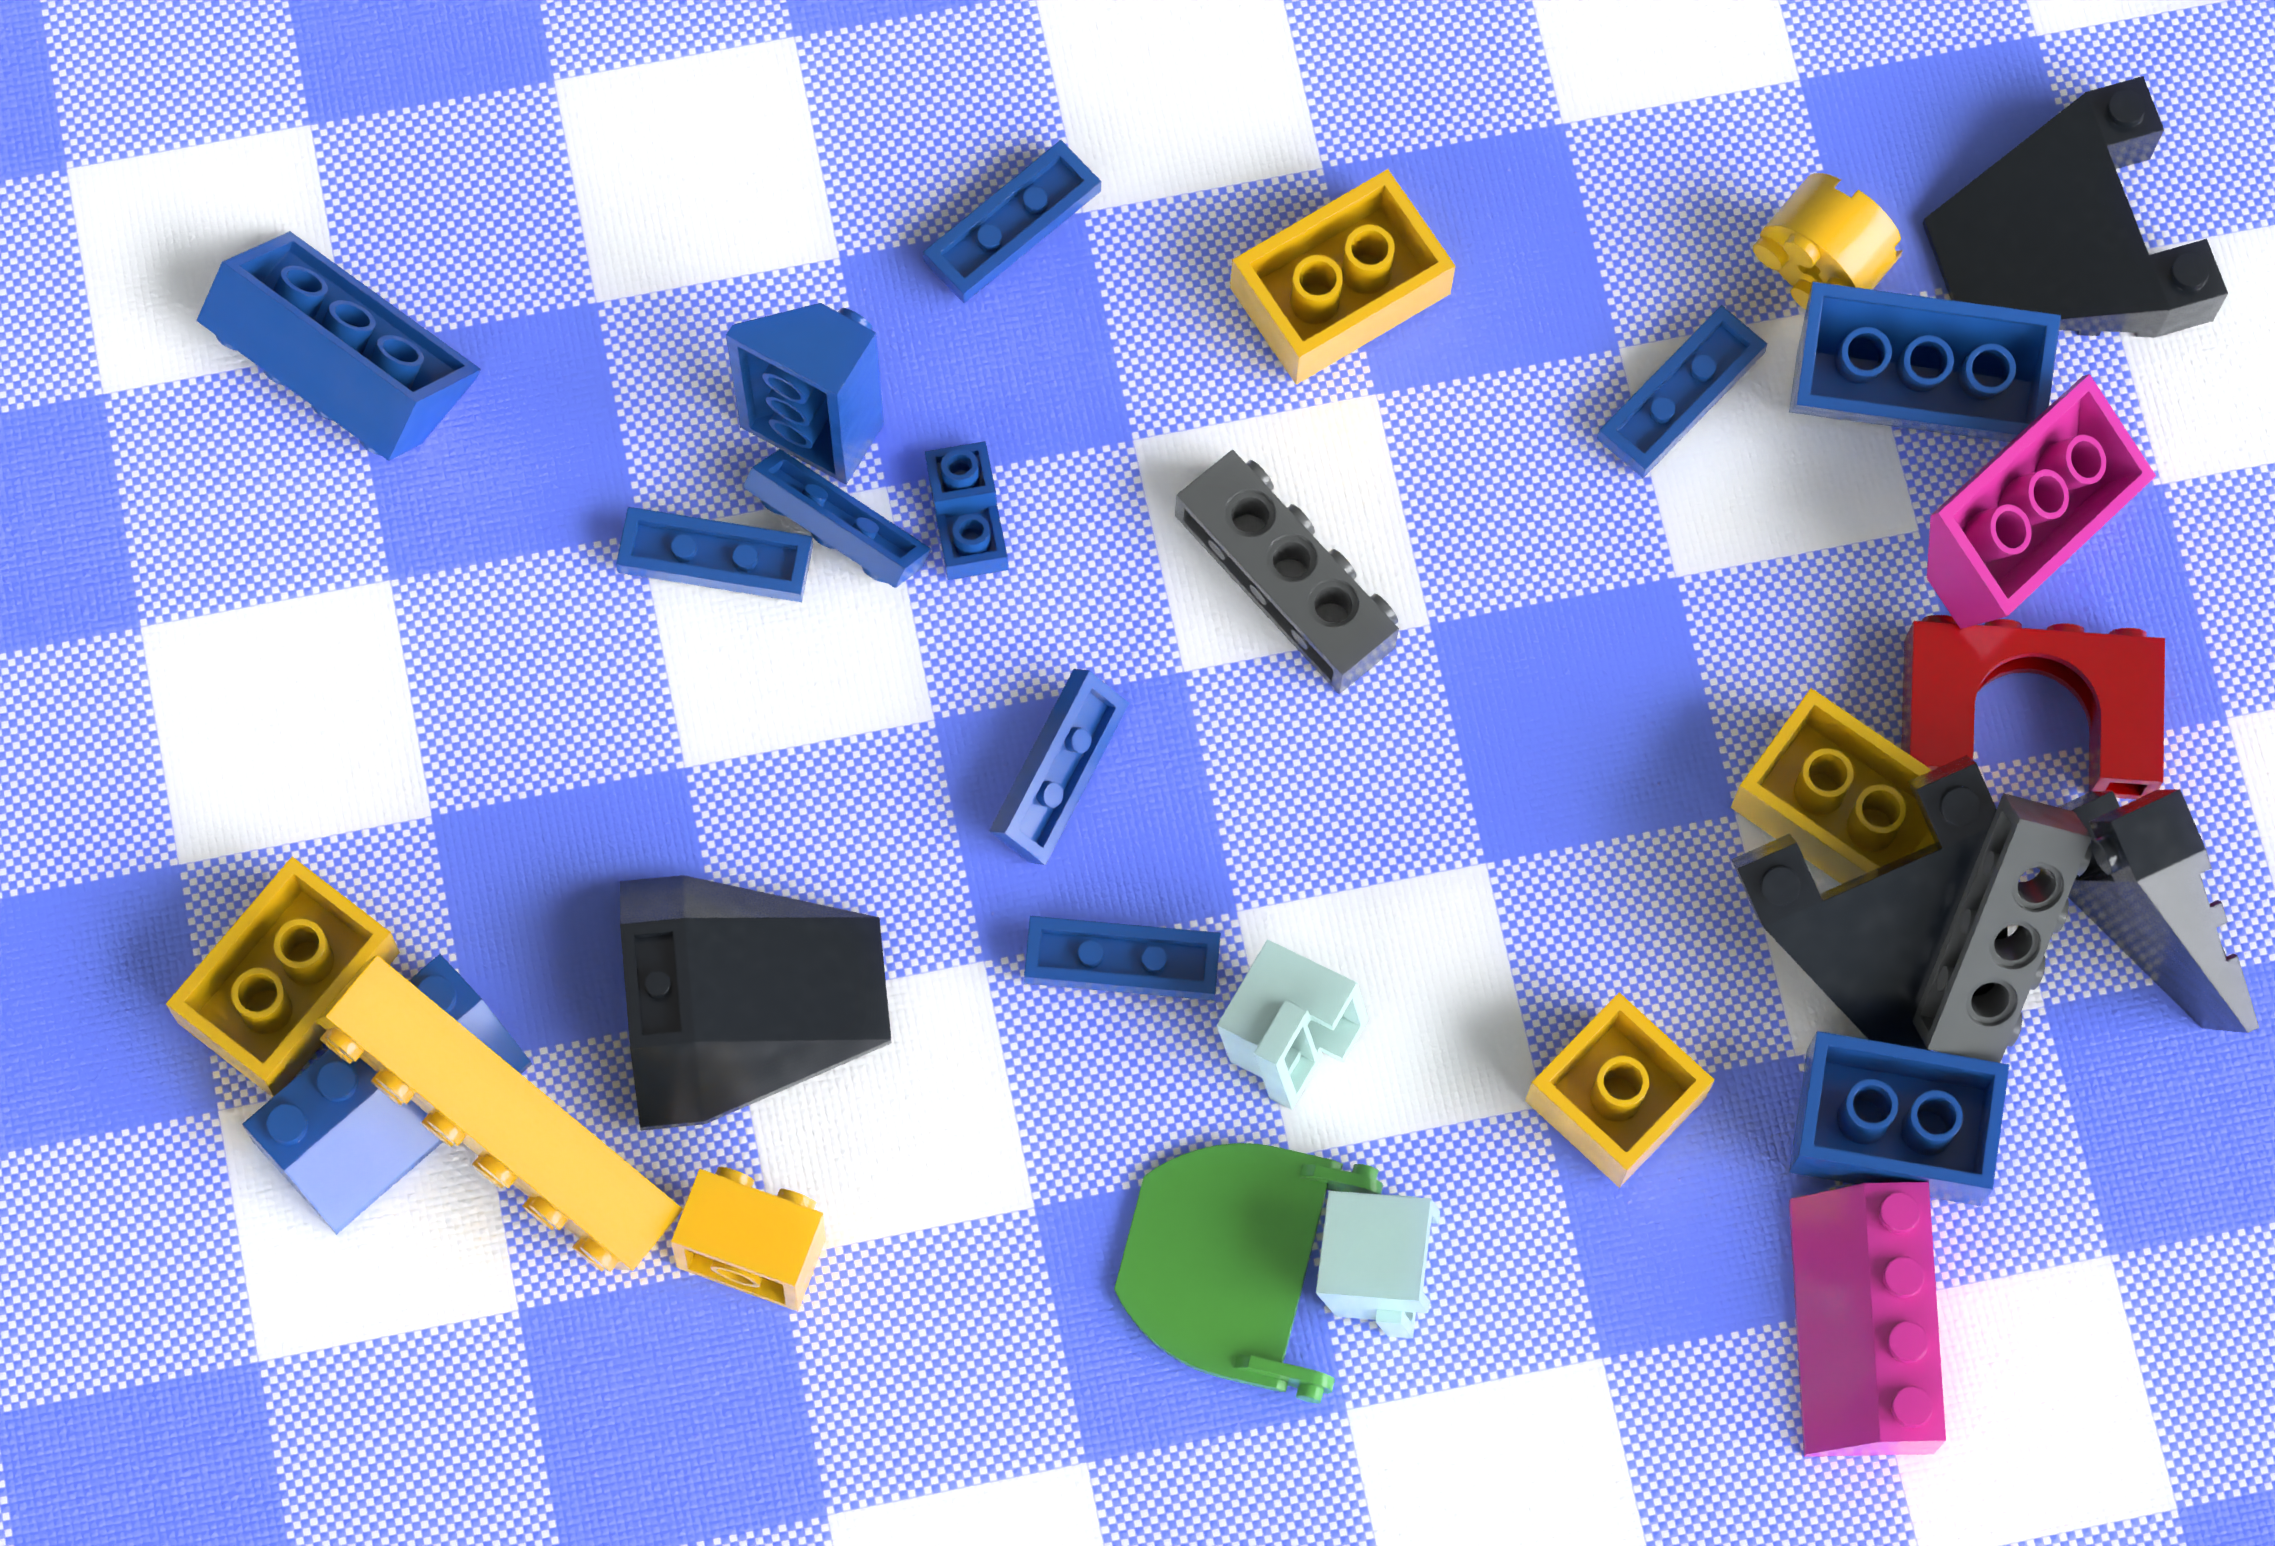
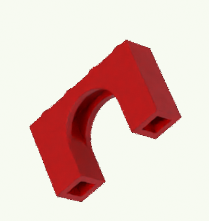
(2111, 675)

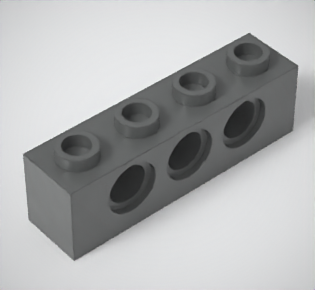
(1336, 650)
(2019, 839)

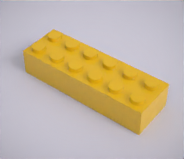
(498, 1115)

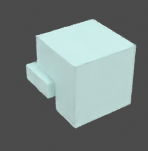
(1286, 1019)
(1376, 1258)

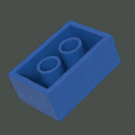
(1899, 1117)

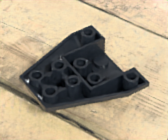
(741, 994)

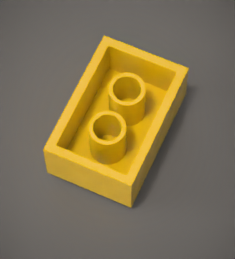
(1342, 276)
(1835, 792)
(277, 974)

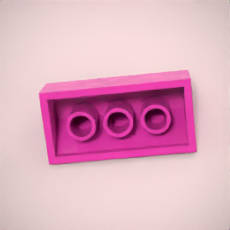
(2033, 506)
(1867, 1321)

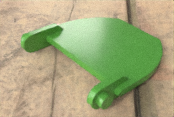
(1225, 1258)

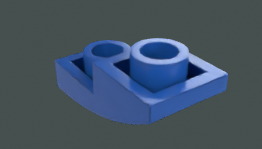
(966, 510)

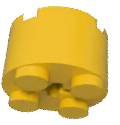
(1828, 239)

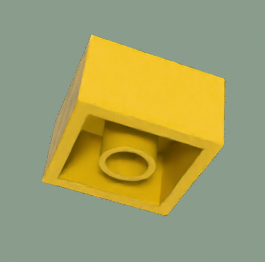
(1619, 1089)
(749, 1237)

